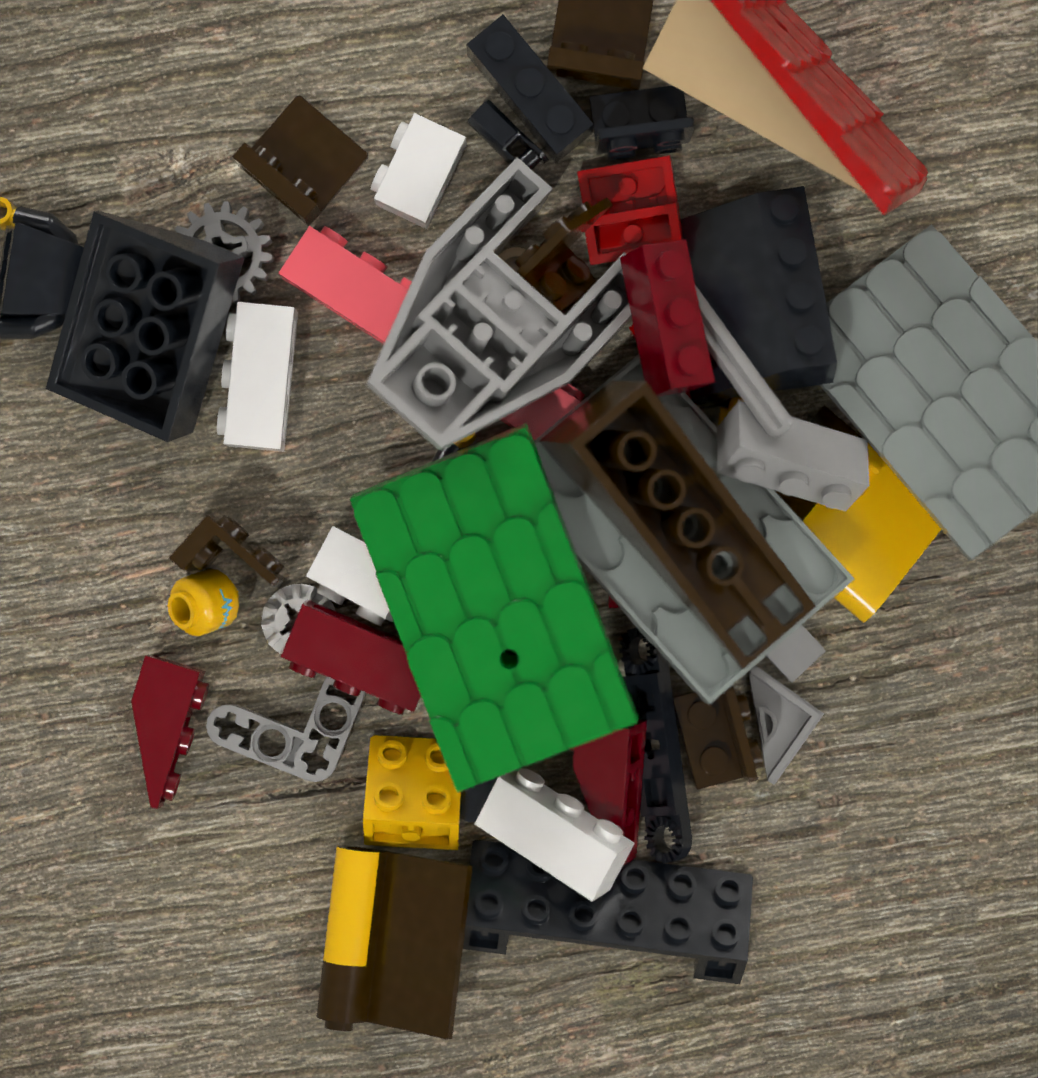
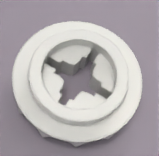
(276, 615)

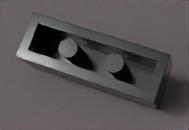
(529, 88)

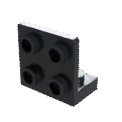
(640, 121)

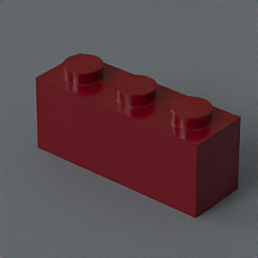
(667, 318)
(353, 656)

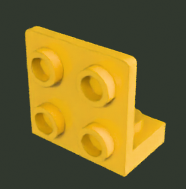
(410, 795)

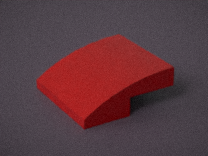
(642, 208)

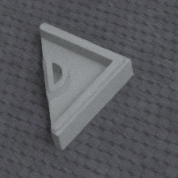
(782, 721)

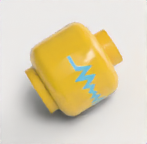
(203, 602)

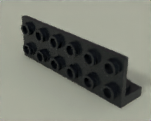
(646, 910)

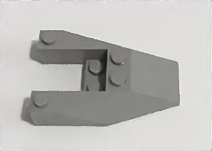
(477, 334)

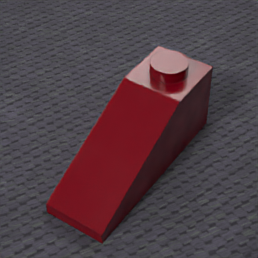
(612, 777)

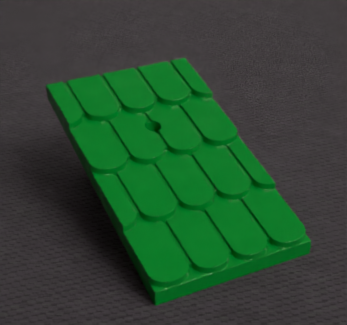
(493, 608)

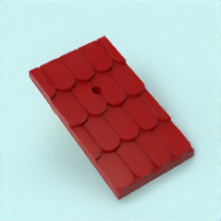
(780, 81)

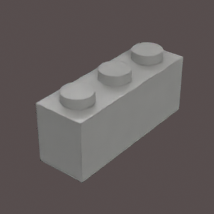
(801, 463)

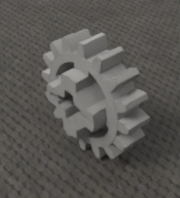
(242, 245)

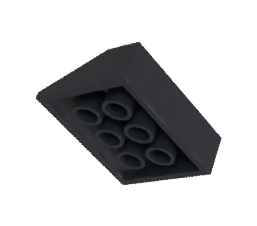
(766, 286)
(144, 324)

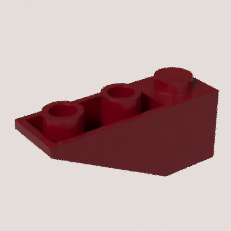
(162, 712)

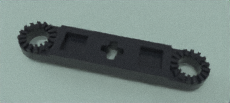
(663, 781)

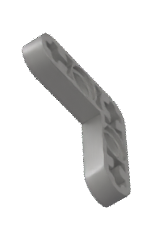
(296, 740)

